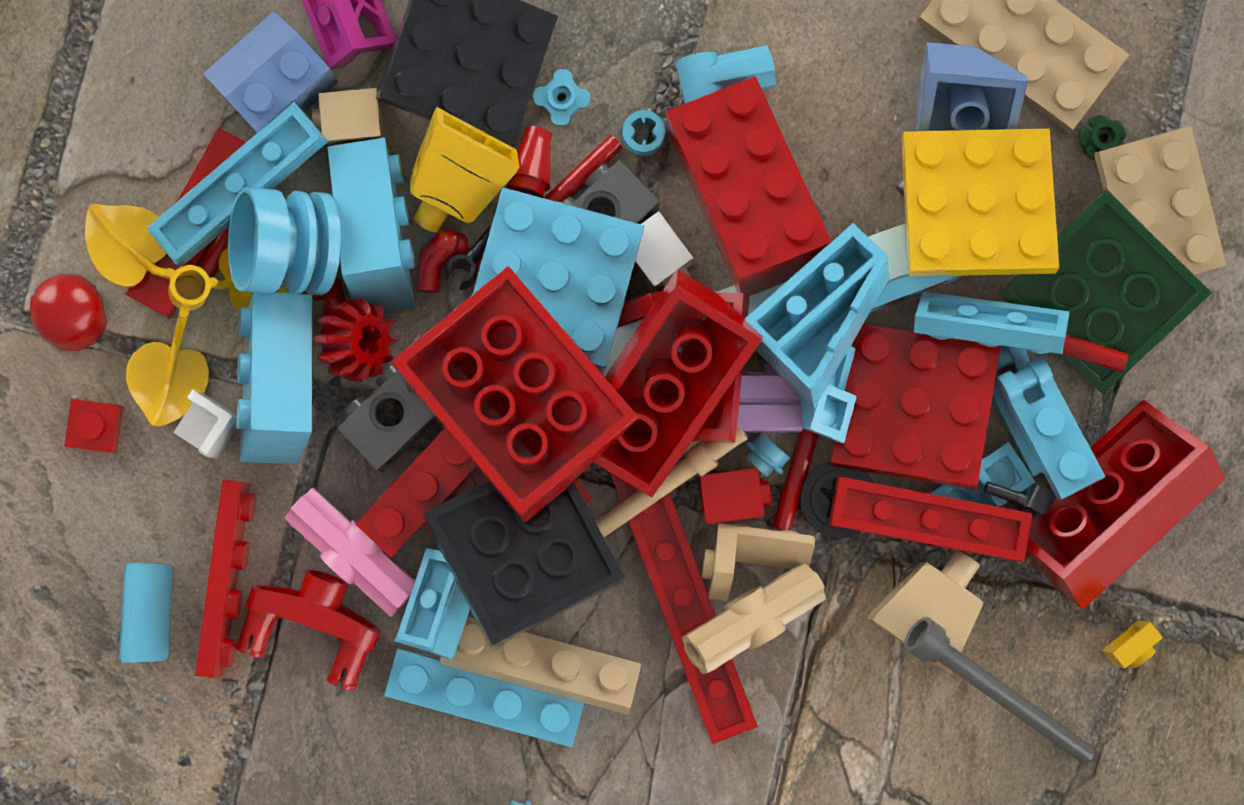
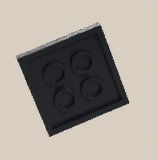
(468, 61)
(520, 570)

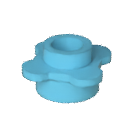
(561, 84)

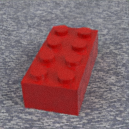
(747, 185)

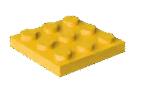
(979, 202)

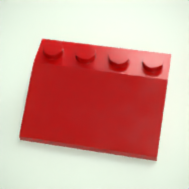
(515, 393)

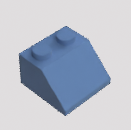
(270, 73)

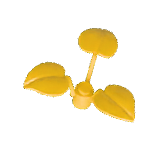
(122, 253)

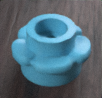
(766, 455)

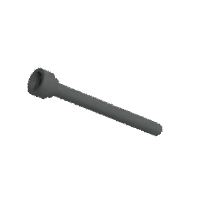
(929, 642)

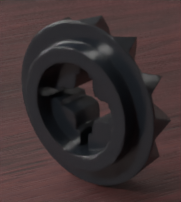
(816, 505)

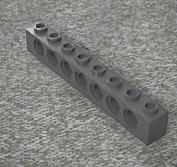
(362, 421)

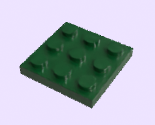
(1116, 285)

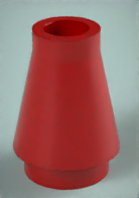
(534, 163)

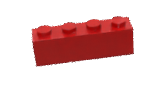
(674, 378)
(1149, 485)

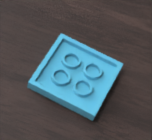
(569, 261)

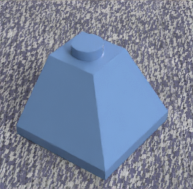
(967, 90)

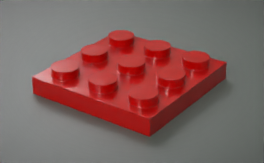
(918, 406)

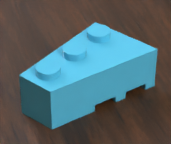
(820, 312)
(275, 378)

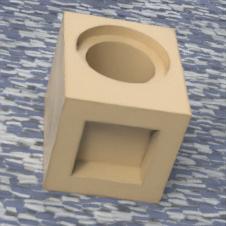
(349, 116)

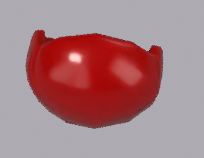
(68, 312)

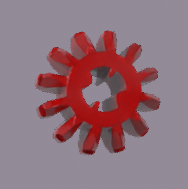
(355, 339)

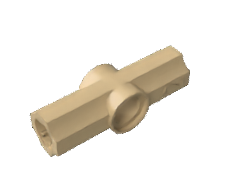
(754, 618)

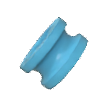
(658, 133)

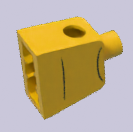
(458, 171)

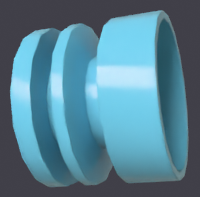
(283, 241)

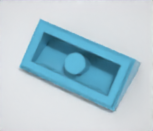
(434, 610)
(146, 612)

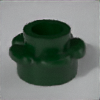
(1099, 125)

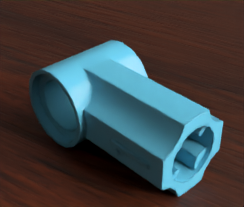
(708, 72)

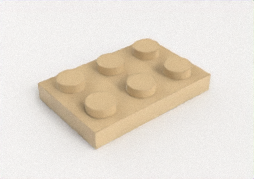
(1167, 193)

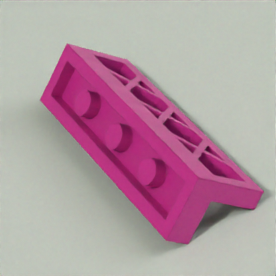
(339, 30)

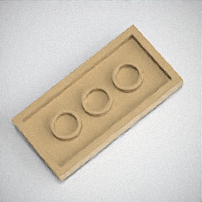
(1042, 39)

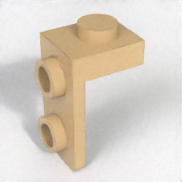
(751, 546)

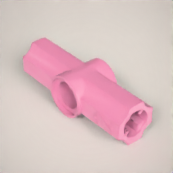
(351, 551)

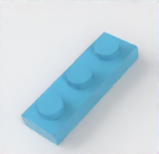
(991, 322)

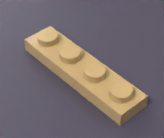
(549, 667)

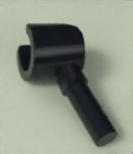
(468, 261)
(1035, 501)

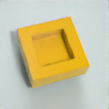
(1133, 645)

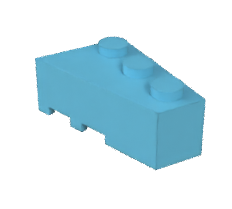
(372, 219)

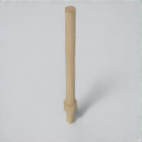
(699, 460)

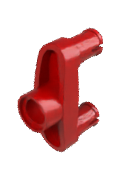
(316, 607)

